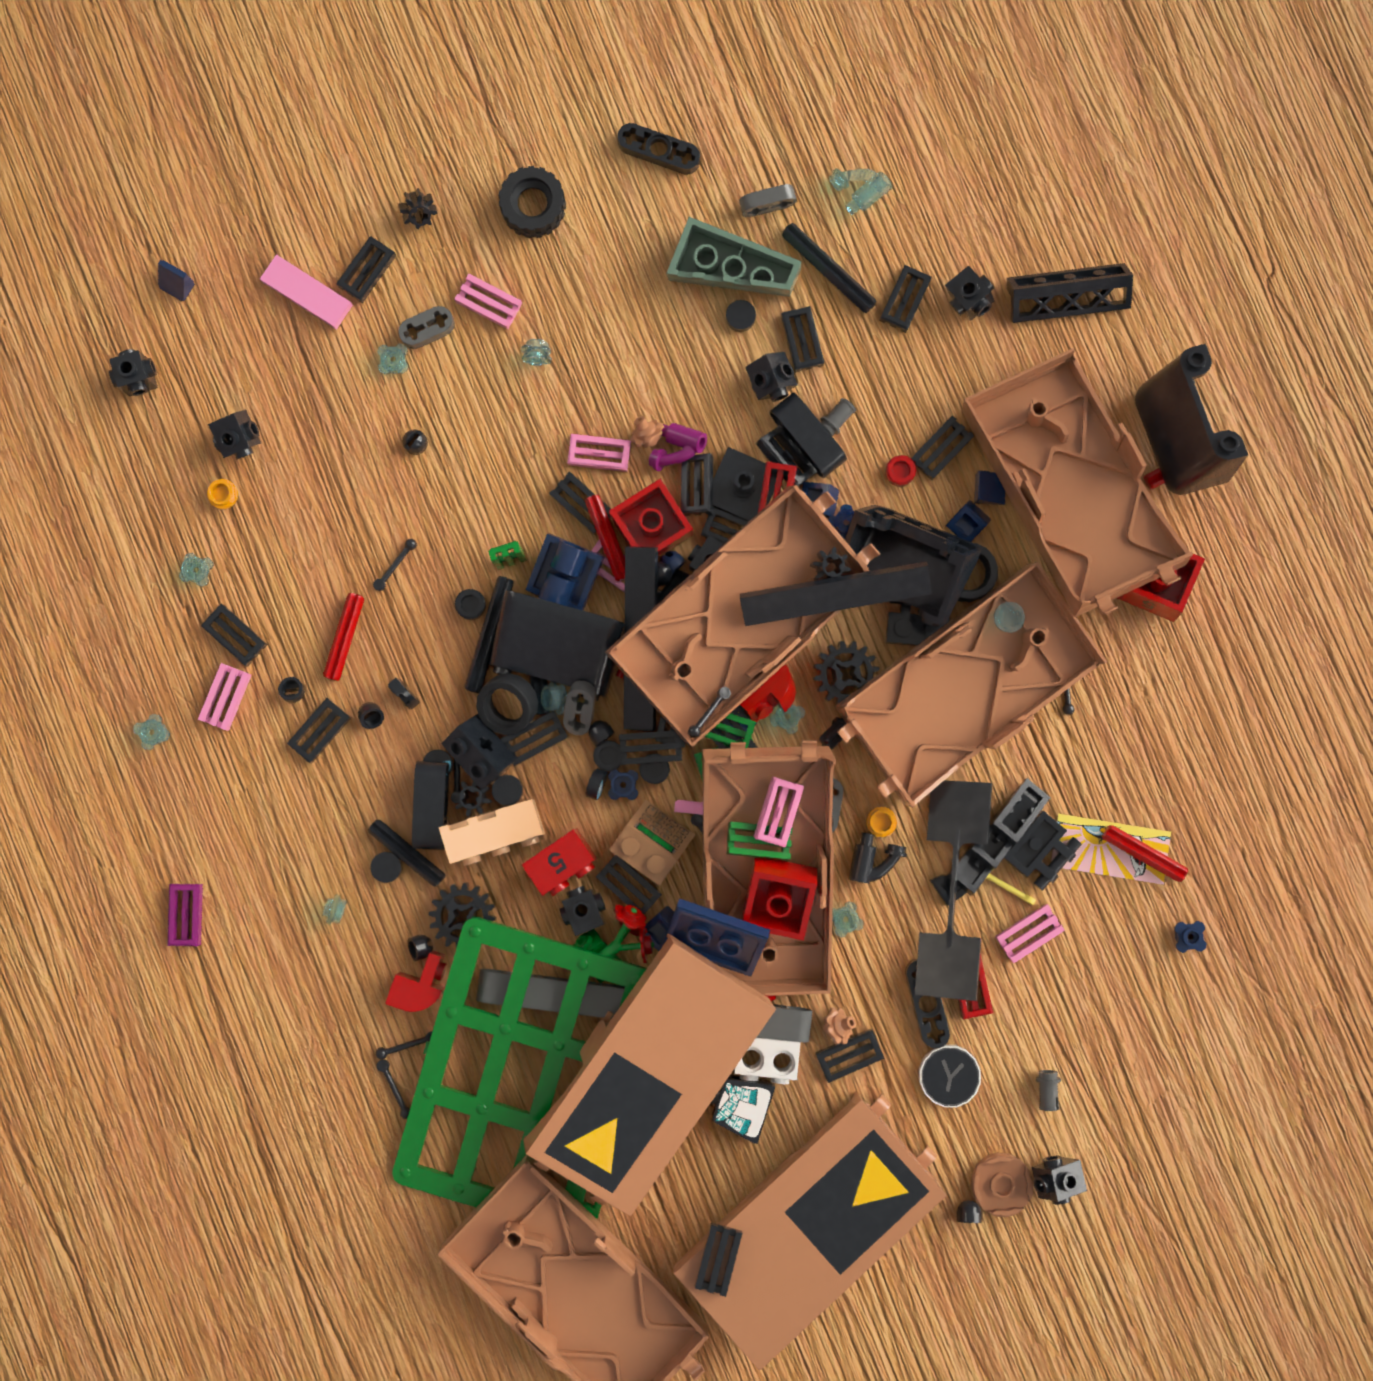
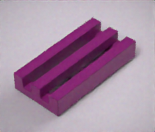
(196, 915)

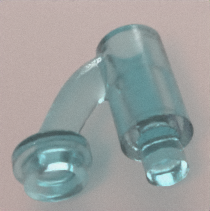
(875, 187)

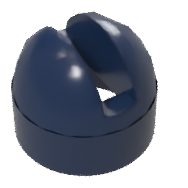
(673, 559)

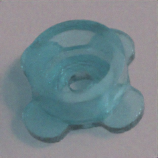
(536, 352)
(399, 365)
(187, 569)
(554, 698)
(790, 725)
(160, 732)
(854, 922)

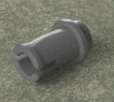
(838, 416)
(1048, 1089)

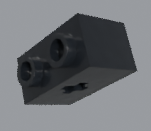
(479, 751)

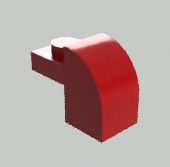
(777, 690)
(416, 993)

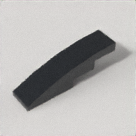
(1004, 831)

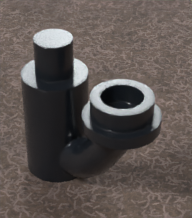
(863, 859)

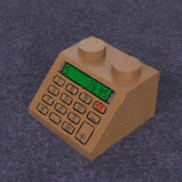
(652, 842)

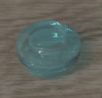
(1009, 617)
(334, 909)

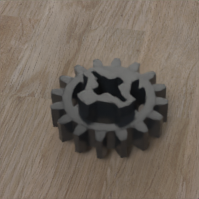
(833, 664)
(452, 905)

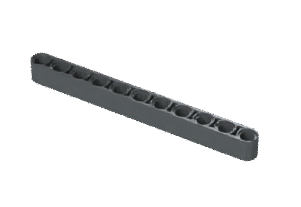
(548, 992)

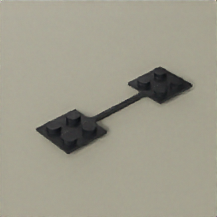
(949, 961)

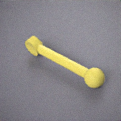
(1024, 897)

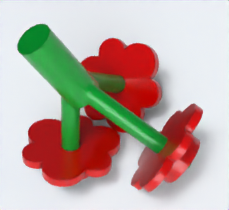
(632, 921)

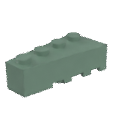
(731, 262)

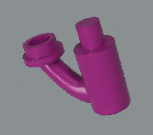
(688, 439)

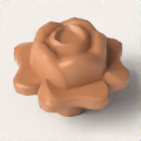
(647, 432)
(839, 1026)

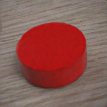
(900, 470)

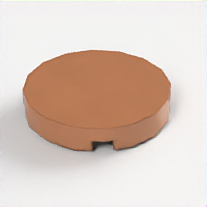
(1002, 1184)

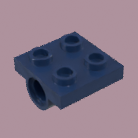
(564, 573)

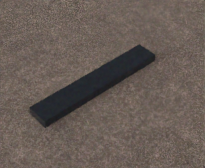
(836, 593)
(640, 598)

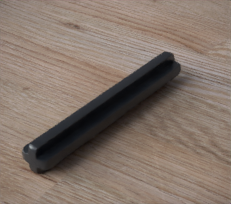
(829, 268)
(485, 643)

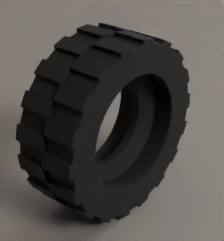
(532, 225)

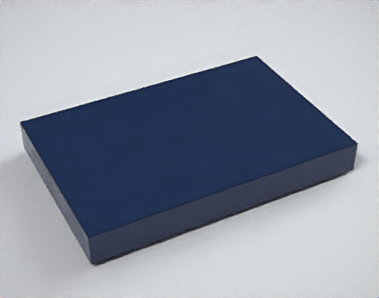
(718, 936)

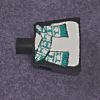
(743, 1106)

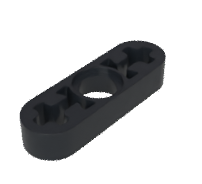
(641, 133)
(925, 1027)

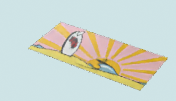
(1106, 859)

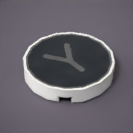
(949, 1076)

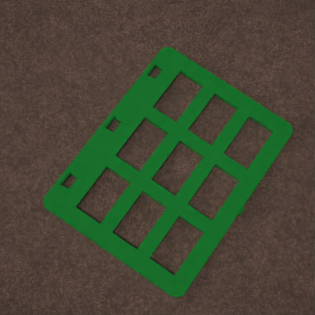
(505, 1029)

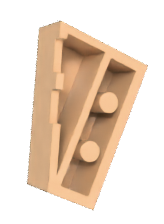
(492, 832)

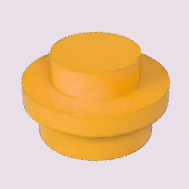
(222, 494)
(881, 821)

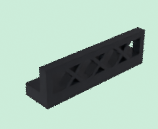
(1070, 282)

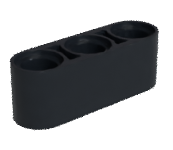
(808, 434)
(429, 804)

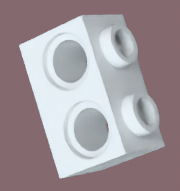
(768, 1049)

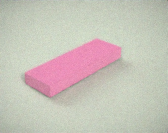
(306, 292)

